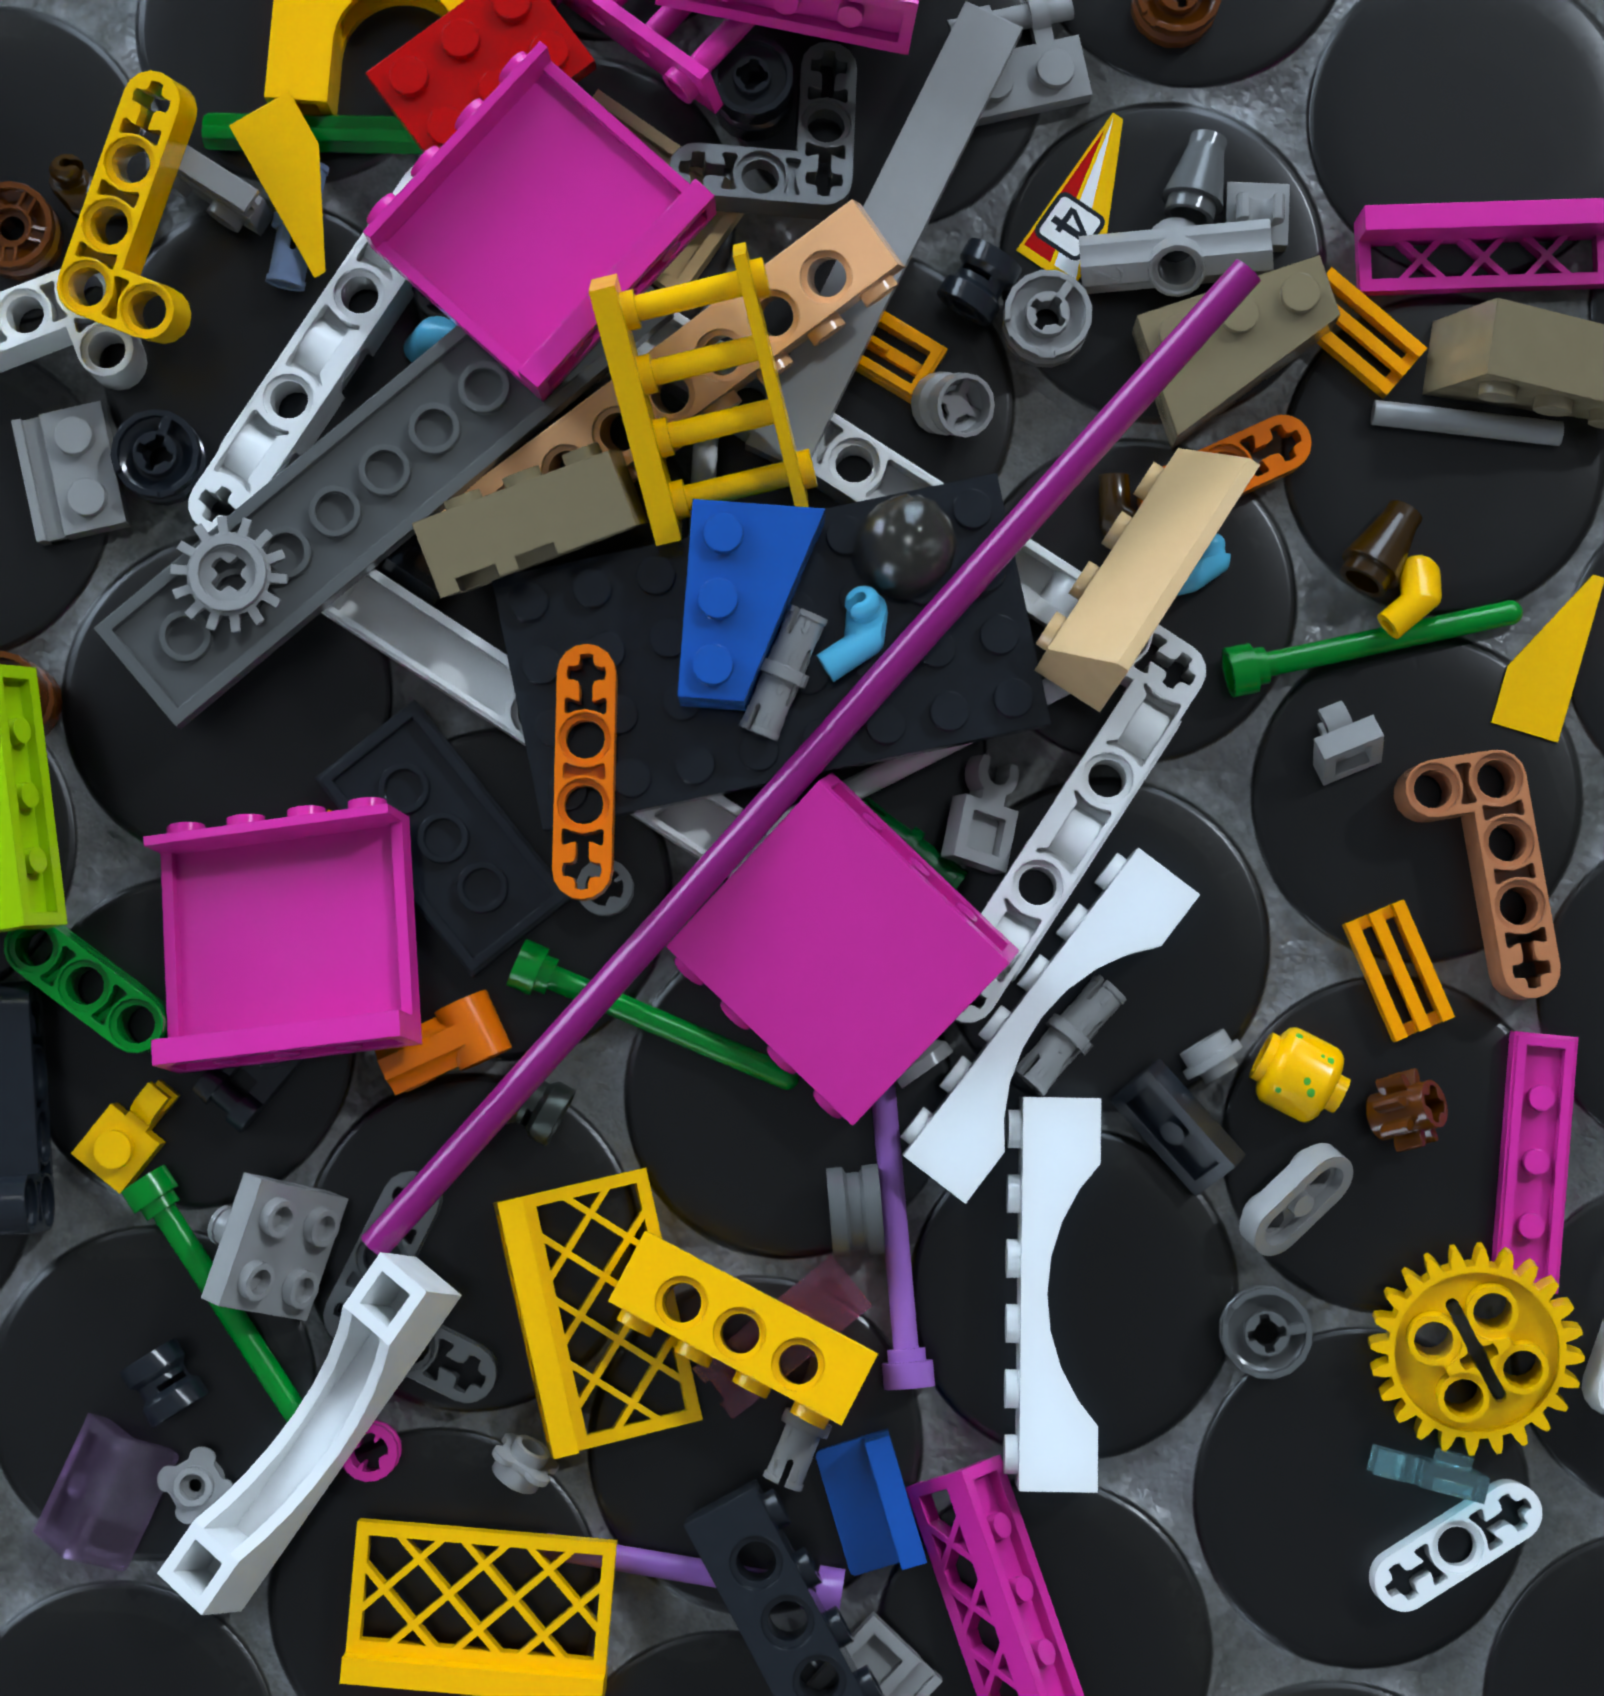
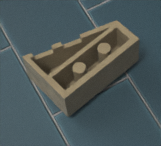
(1257, 340)
(1519, 360)
(529, 520)

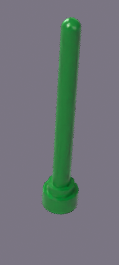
(1251, 667)
(540, 971)
(157, 1199)

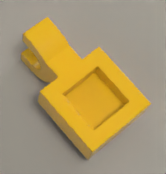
(123, 1140)

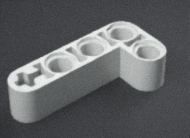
(62, 329)

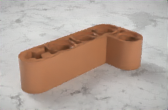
(1490, 875)

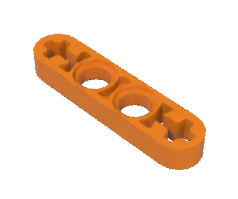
(577, 772)

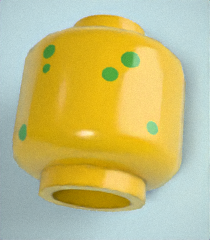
(1299, 1074)

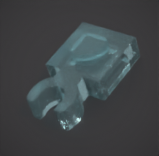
(1444, 1473)

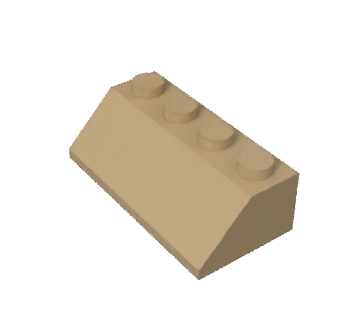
(1142, 573)

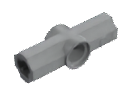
(1135, 257)

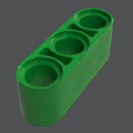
(60, 981)

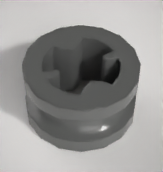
(614, 904)

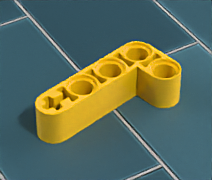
(142, 205)

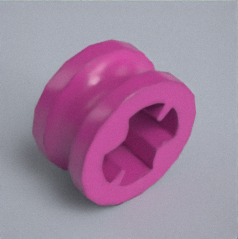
(387, 1461)

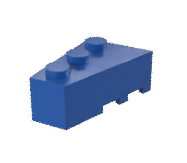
(737, 592)

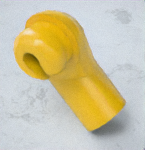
(1419, 596)

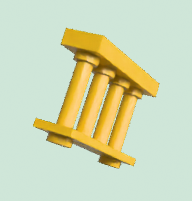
(638, 376)

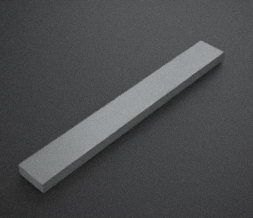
(901, 210)

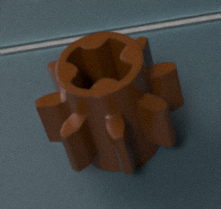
(1406, 1110)

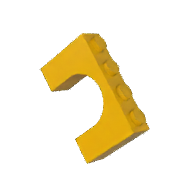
(310, 46)

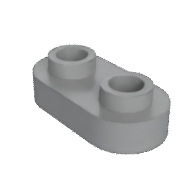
(1295, 1199)

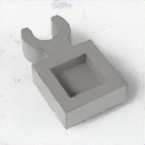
(978, 823)

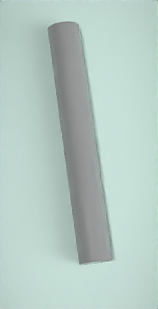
(1467, 423)

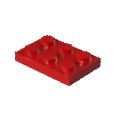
(462, 59)

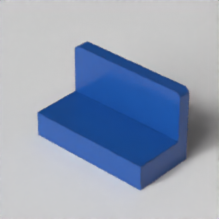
(870, 1504)

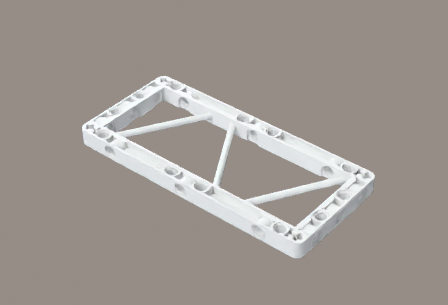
(478, 675)

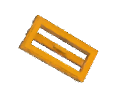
(1380, 321)
(912, 337)
(1420, 1020)

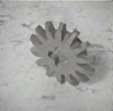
(202, 575)

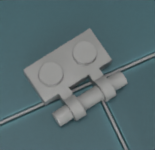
(1042, 74)

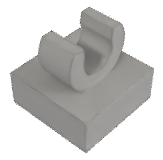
(1259, 201)
(1345, 745)

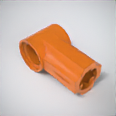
(455, 1038)

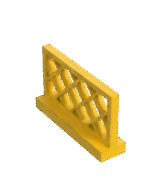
(543, 1327)
(469, 1668)

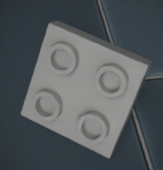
(272, 1246)

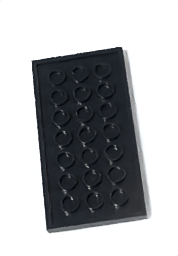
(632, 603)

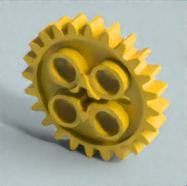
(1526, 1324)

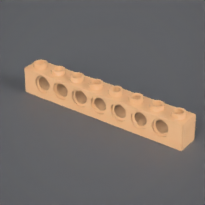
(843, 236)

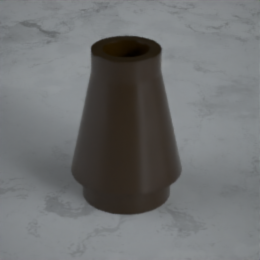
(1380, 552)

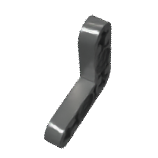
(793, 170)
(463, 1346)

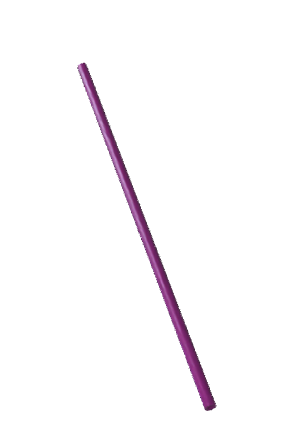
(812, 757)

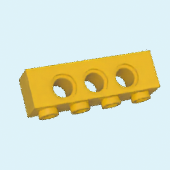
(661, 1266)

